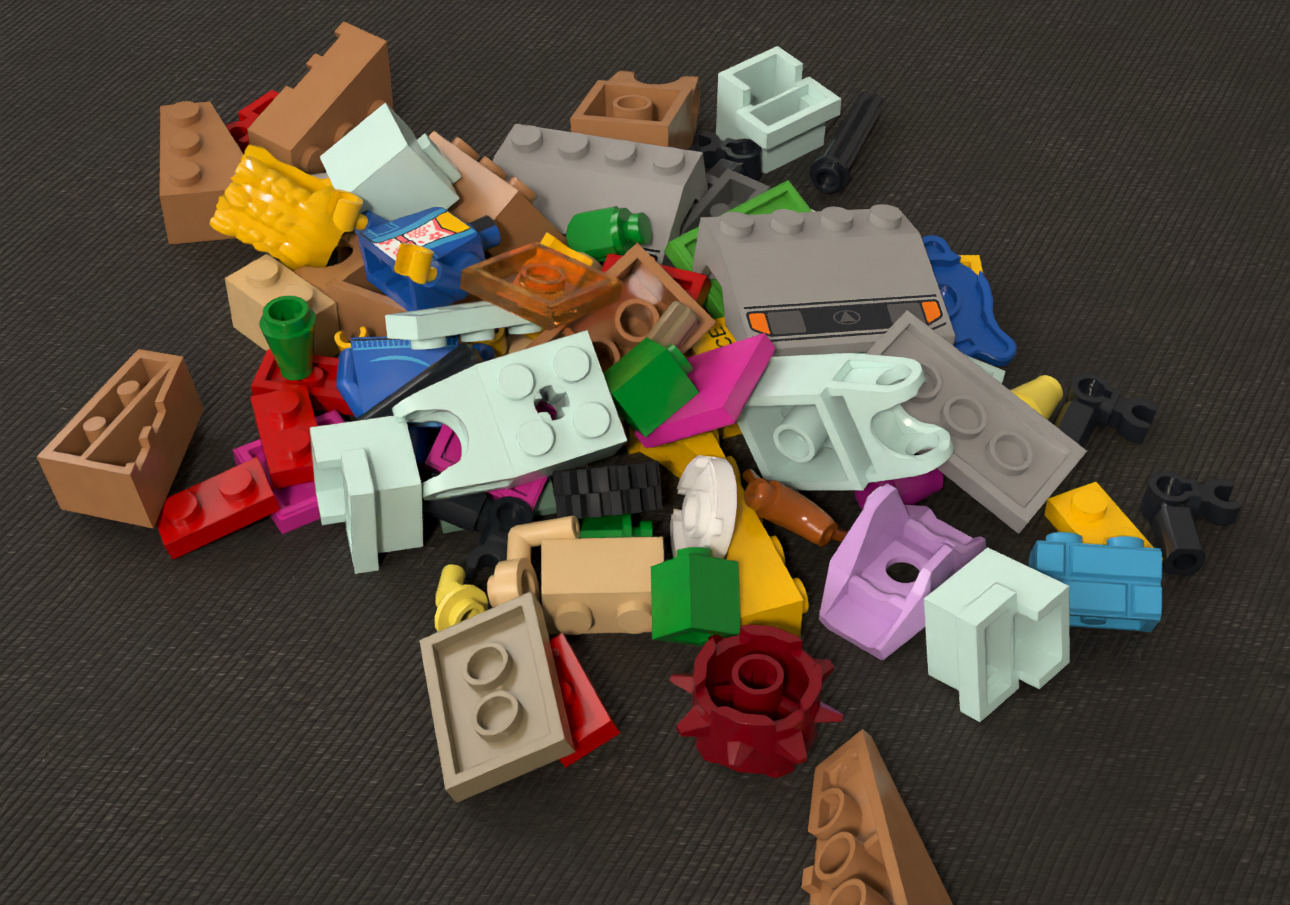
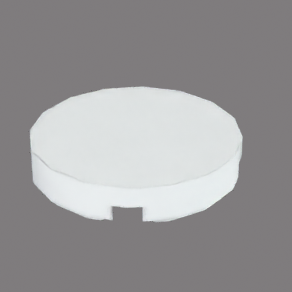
(707, 508)

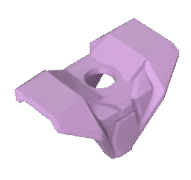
(858, 593)

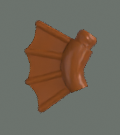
(790, 510)

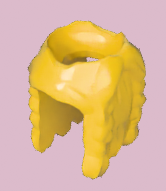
(278, 211)

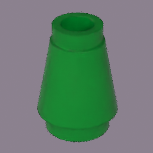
(290, 334)

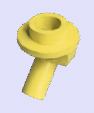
(457, 601)

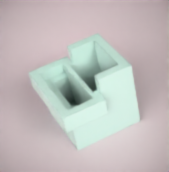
(774, 107)
(391, 167)
(371, 483)
(996, 627)

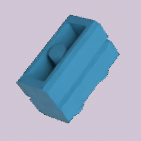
(1108, 584)

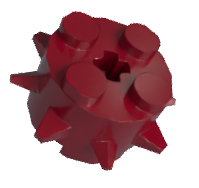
(755, 701)

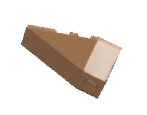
(643, 300)
(865, 836)

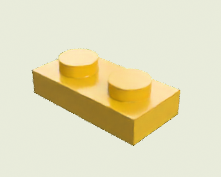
(1091, 515)

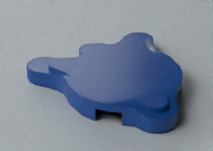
(968, 306)

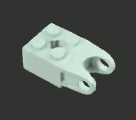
(839, 422)
(501, 430)

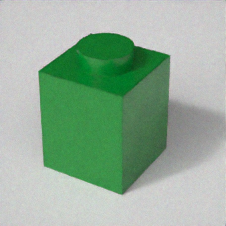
(650, 385)
(695, 597)

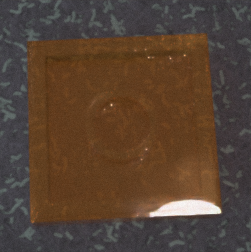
(541, 285)

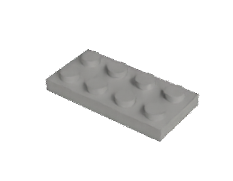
(1002, 446)

